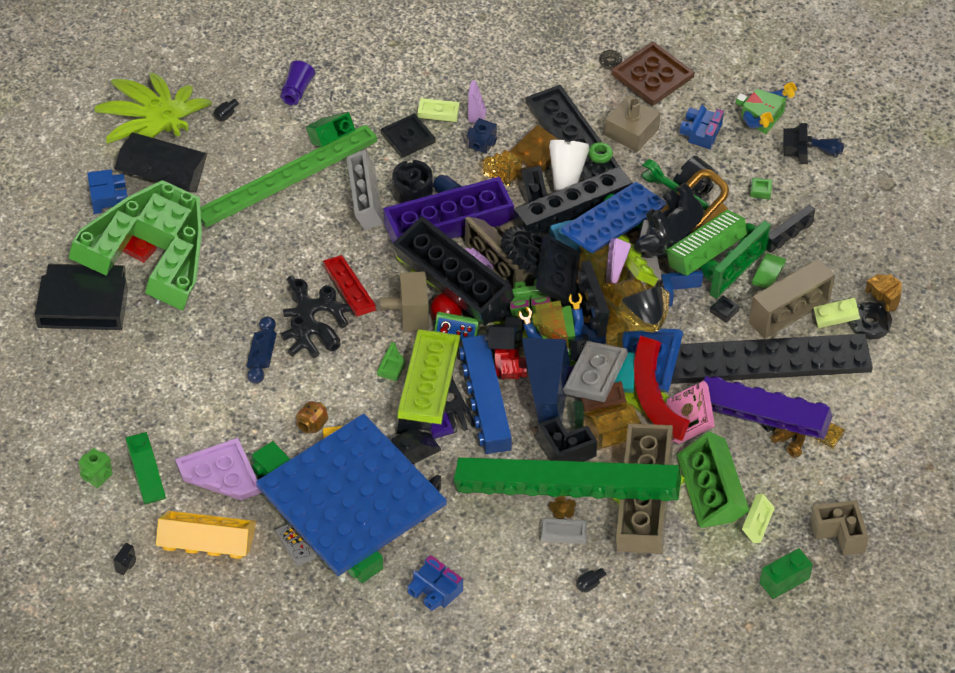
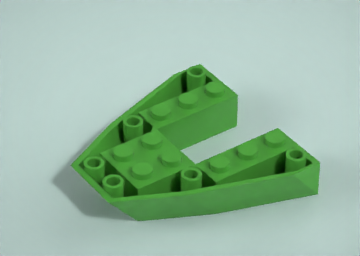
(160, 217)

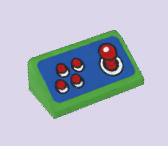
(456, 325)

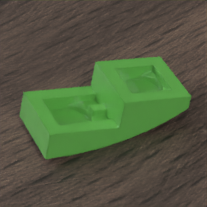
(768, 271)

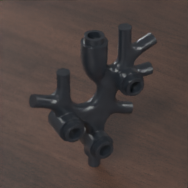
(304, 324)

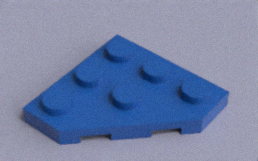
(667, 354)

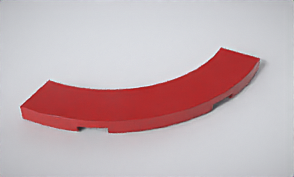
(649, 391)

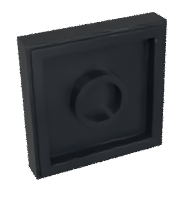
(408, 135)

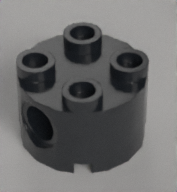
(692, 166)
(412, 181)

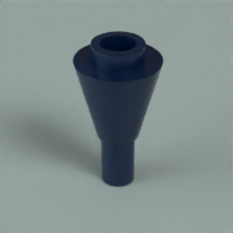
(831, 146)

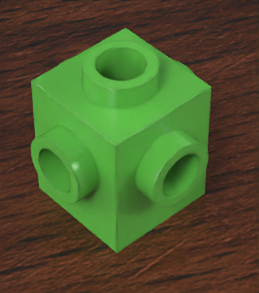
(95, 467)

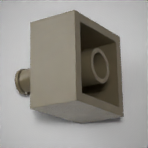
(632, 123)
(411, 302)

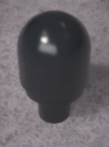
(225, 110)
(589, 580)

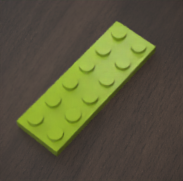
(429, 377)

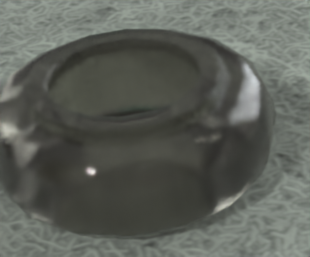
(610, 54)

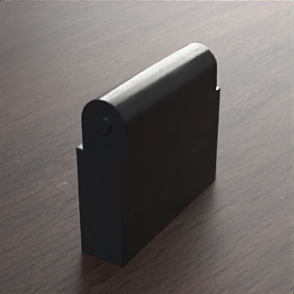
(81, 298)

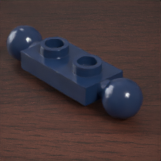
(261, 350)

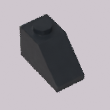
(531, 183)
(416, 445)

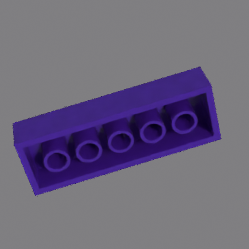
(448, 209)

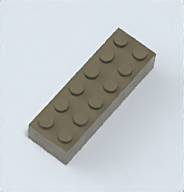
(644, 522)

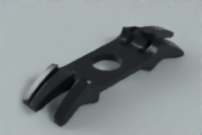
(458, 407)

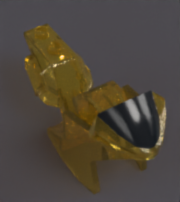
(628, 301)

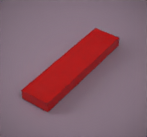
(349, 285)

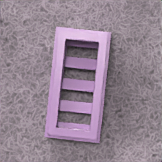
(476, 105)
(616, 258)

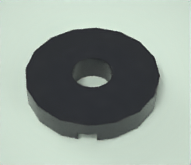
(872, 330)

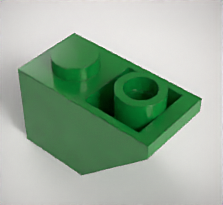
(330, 129)

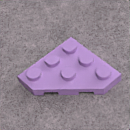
(221, 470)

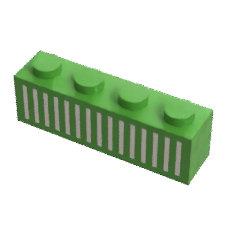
(706, 242)

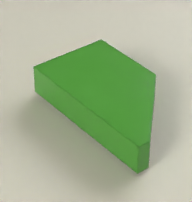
(392, 364)

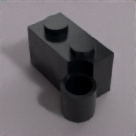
(506, 335)

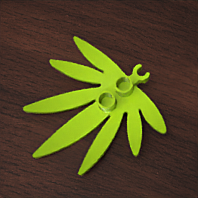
(159, 112)

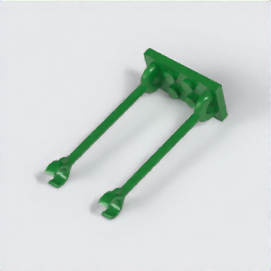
(736, 261)

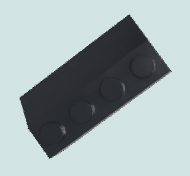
(161, 161)

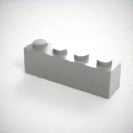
(364, 190)

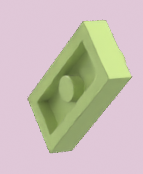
(438, 110)
(836, 313)
(758, 518)

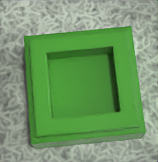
(761, 188)

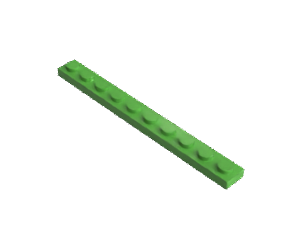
(286, 175)

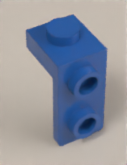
(679, 281)

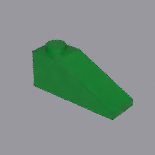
(145, 468)

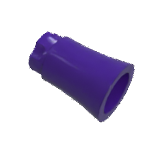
(297, 81)

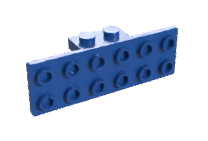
(613, 217)

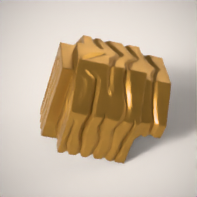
(885, 288)

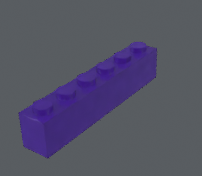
(769, 408)

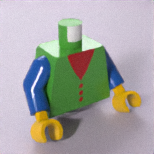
(765, 107)
(572, 317)

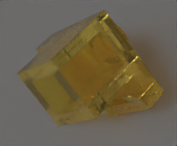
(503, 166)

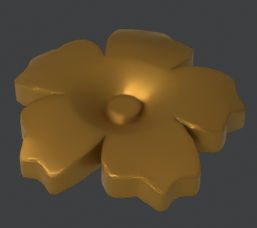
(562, 507)

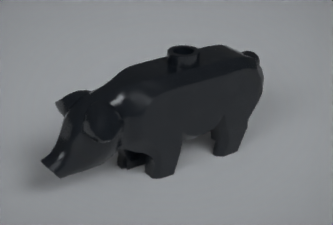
(673, 224)

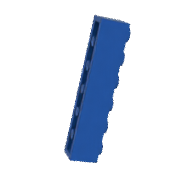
(486, 395)

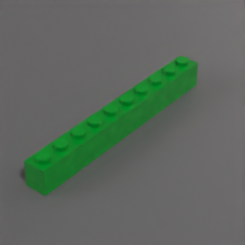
(568, 478)

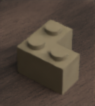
(841, 521)

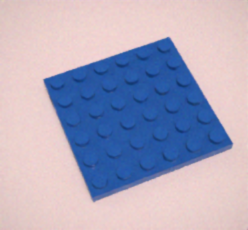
(351, 494)

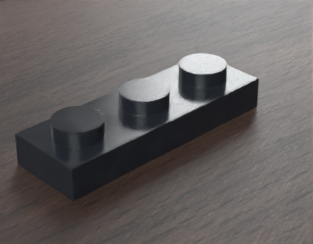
(790, 228)

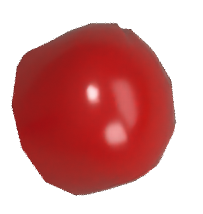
(443, 304)

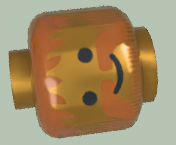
(312, 417)

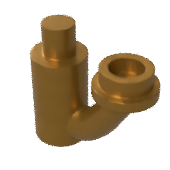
(794, 448)

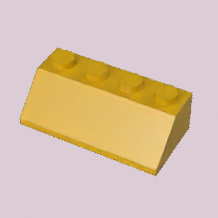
(205, 533)

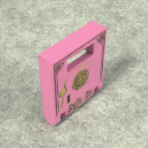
(693, 405)

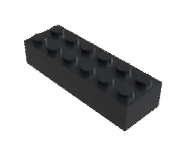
(454, 270)

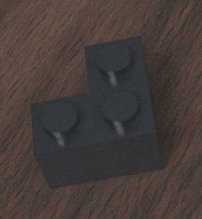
(566, 446)

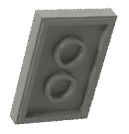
(595, 371)

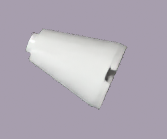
(567, 162)

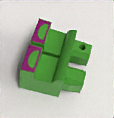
(526, 297)

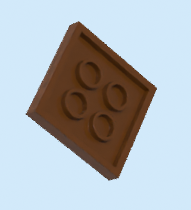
(652, 73)

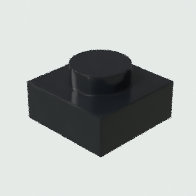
(124, 559)

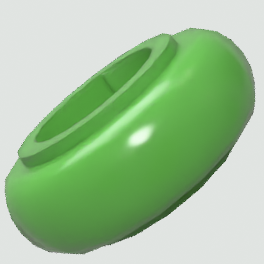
(600, 147)

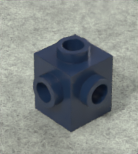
(482, 135)

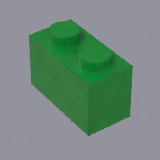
(786, 573)

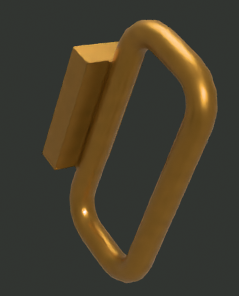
(717, 206)

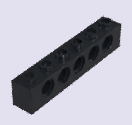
(570, 202)

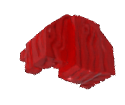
(510, 364)

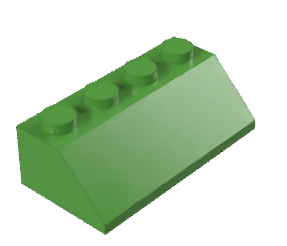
(712, 481)

